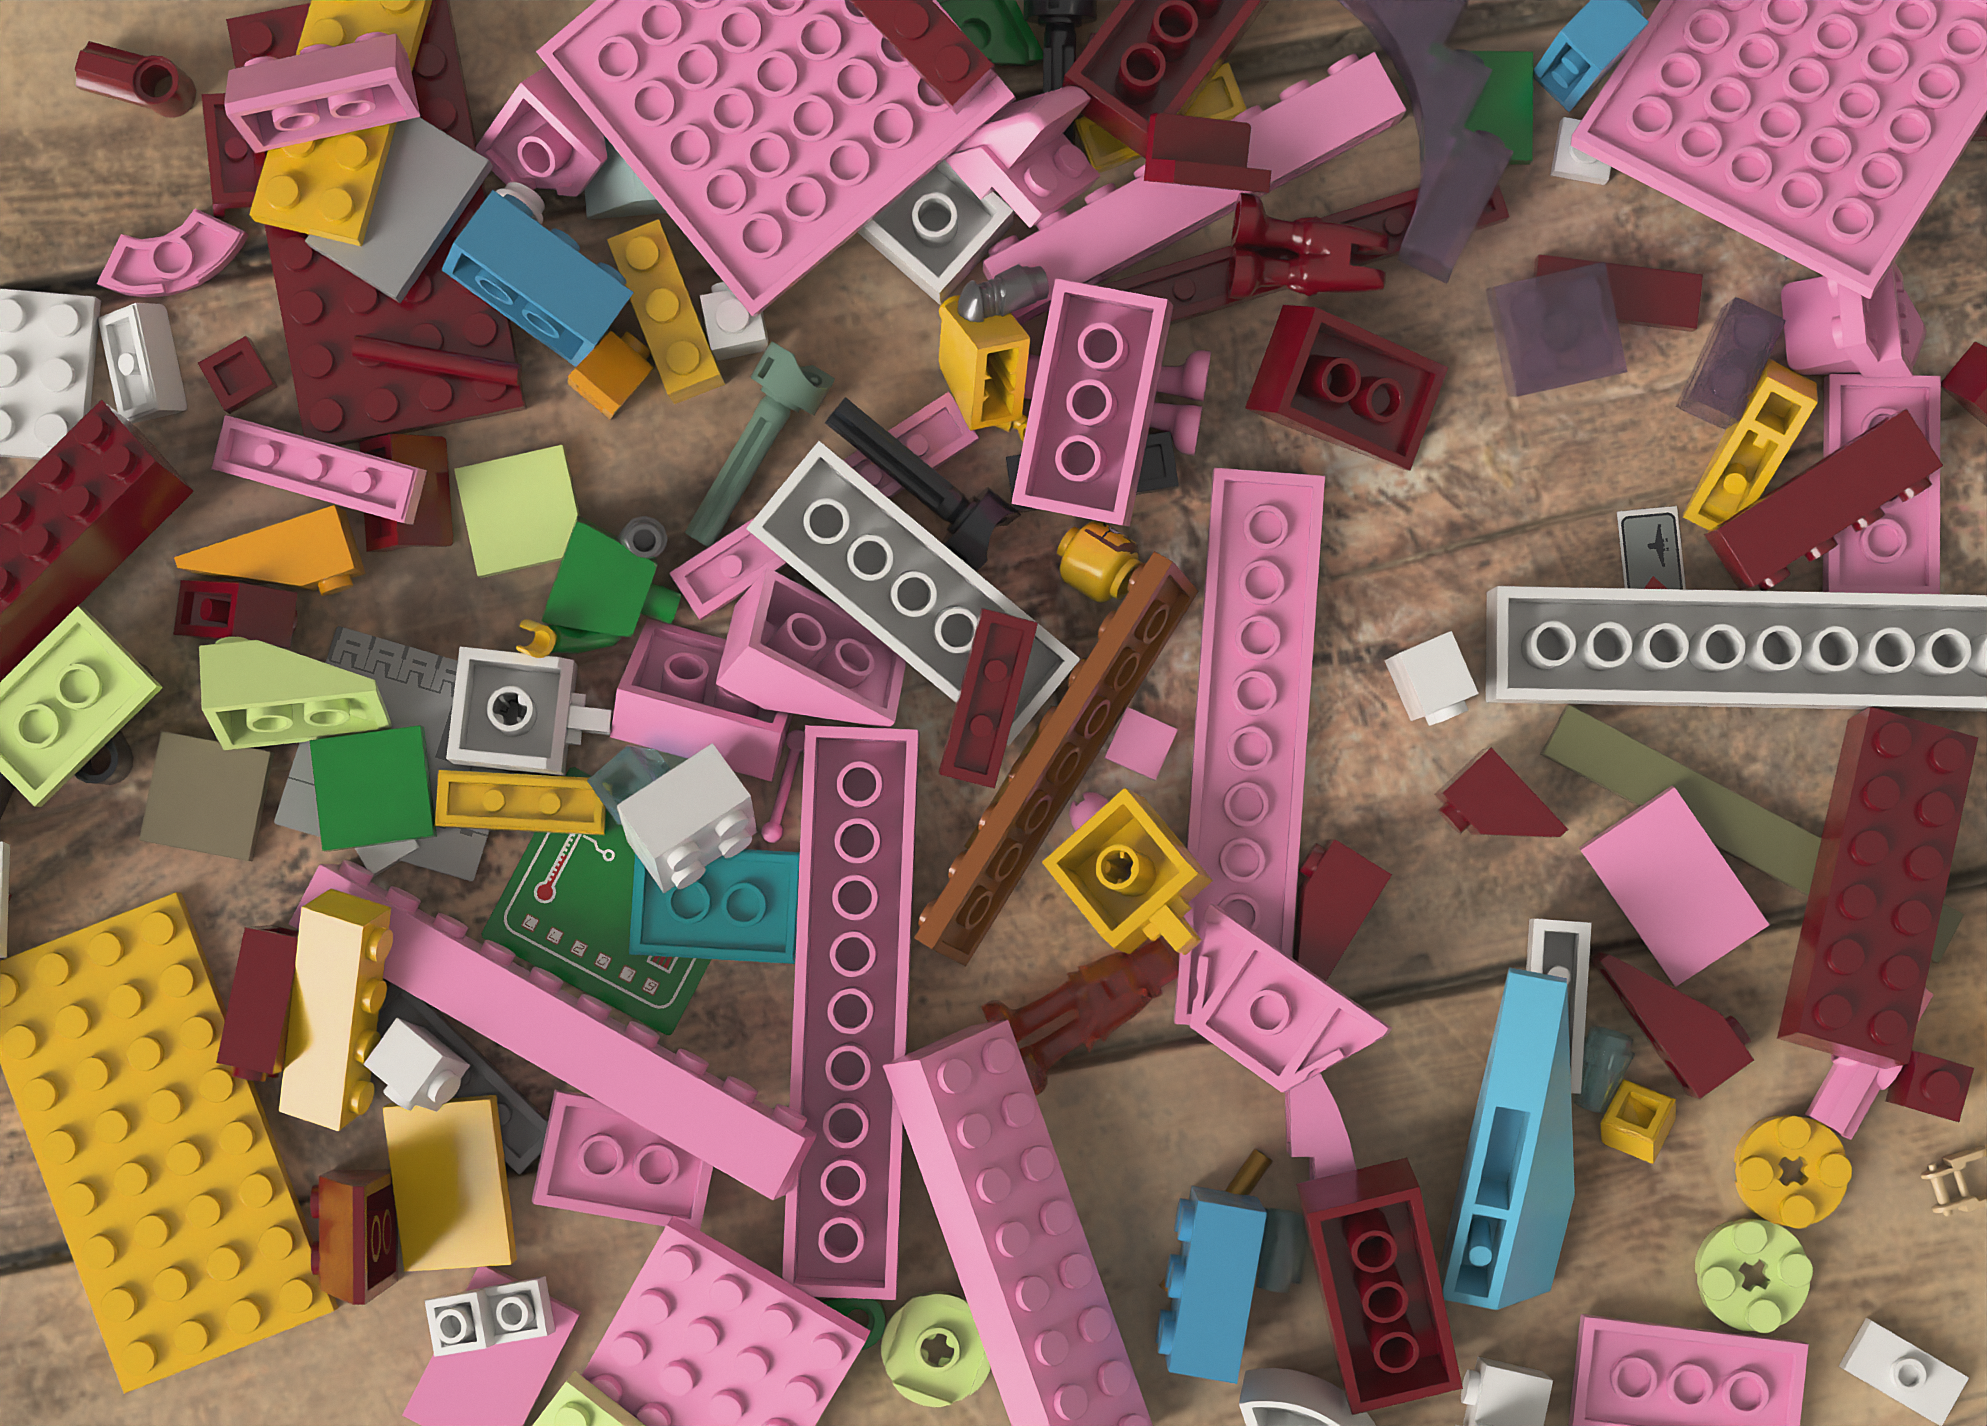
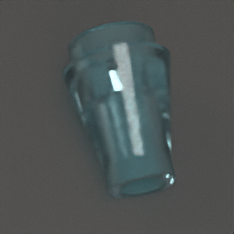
(1605, 1062)

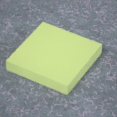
(518, 509)

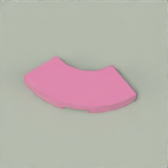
(172, 261)

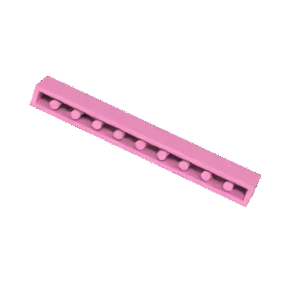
(580, 1040)

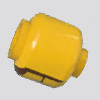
(1098, 560)

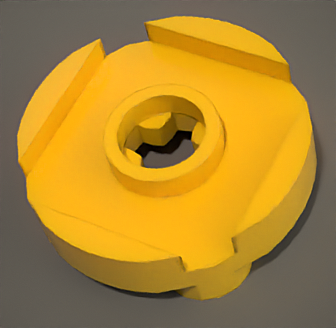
(1824, 1170)

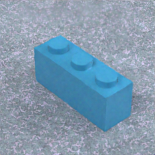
(1589, 49)

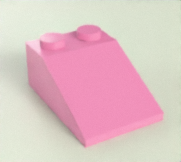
(808, 656)

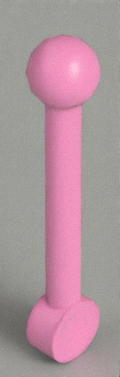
(772, 830)

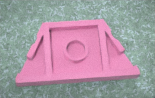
(1272, 1008)

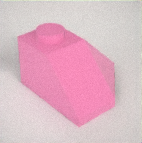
(544, 138)

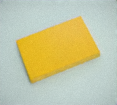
(450, 1185)

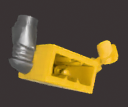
(987, 349)

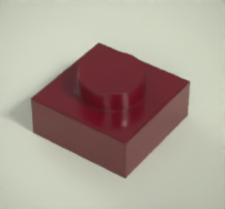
(237, 374)

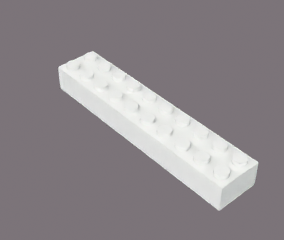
(1736, 648)

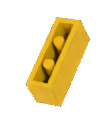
(666, 311)

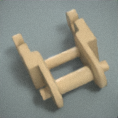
(1955, 1164)

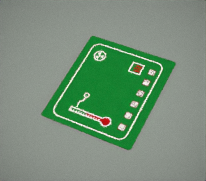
(573, 918)

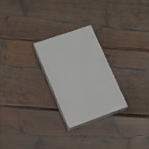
(416, 205)

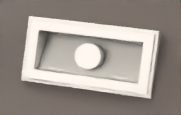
(142, 362)

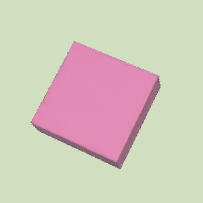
(1141, 743)

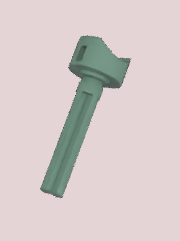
(786, 389)

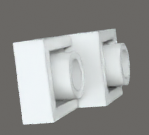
(490, 1316)

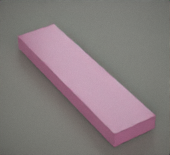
(319, 469)

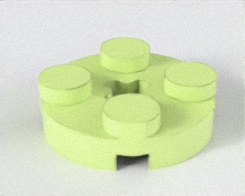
(1785, 1273)
(908, 1362)

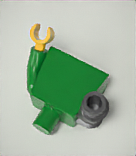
(603, 589)

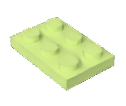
(67, 704)

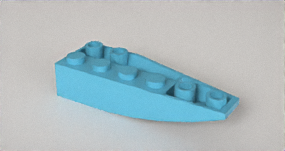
(1518, 1155)

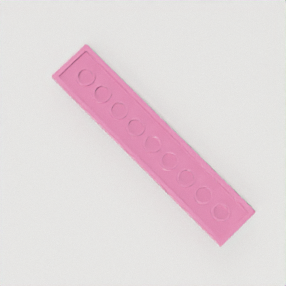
(1252, 705)

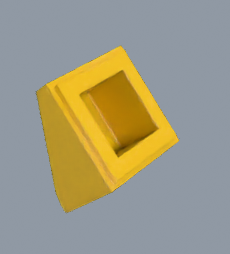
(1638, 1121)

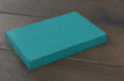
(733, 912)

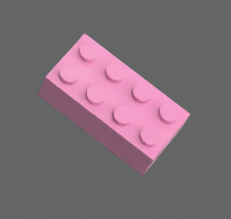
(1092, 402)

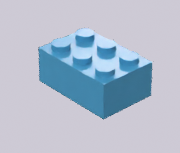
(536, 277)
(1211, 1283)

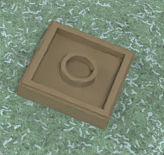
(206, 796)

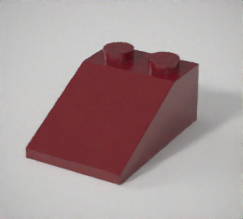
(1346, 386)
(355, 1234)

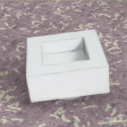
(1573, 163)

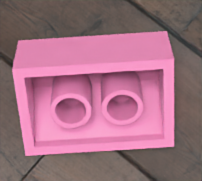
(321, 92)
(676, 707)

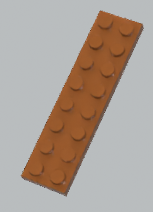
(1057, 761)

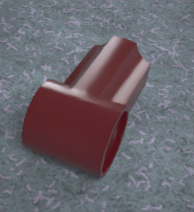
(133, 79)

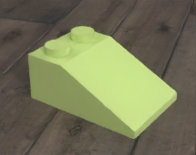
(277, 697)

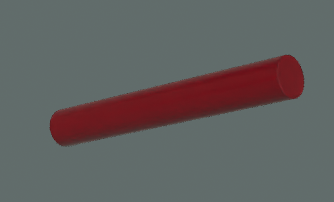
(436, 360)

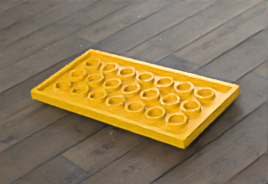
(153, 1144)

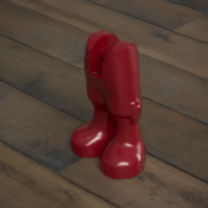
(1321, 248)

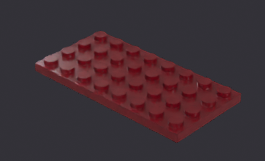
(326, 305)

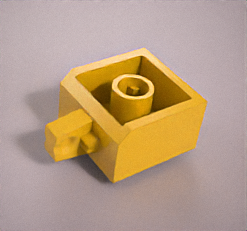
(1161, 880)

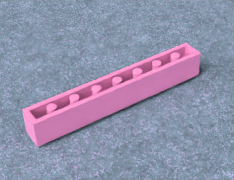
(1146, 216)

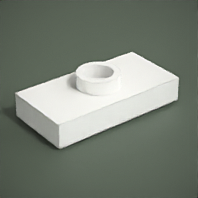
(1903, 1372)

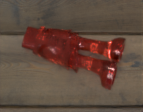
(1103, 996)

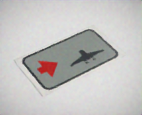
(1651, 548)

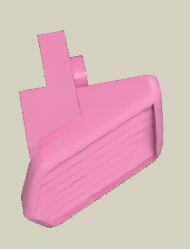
(1028, 155)
(1846, 333)

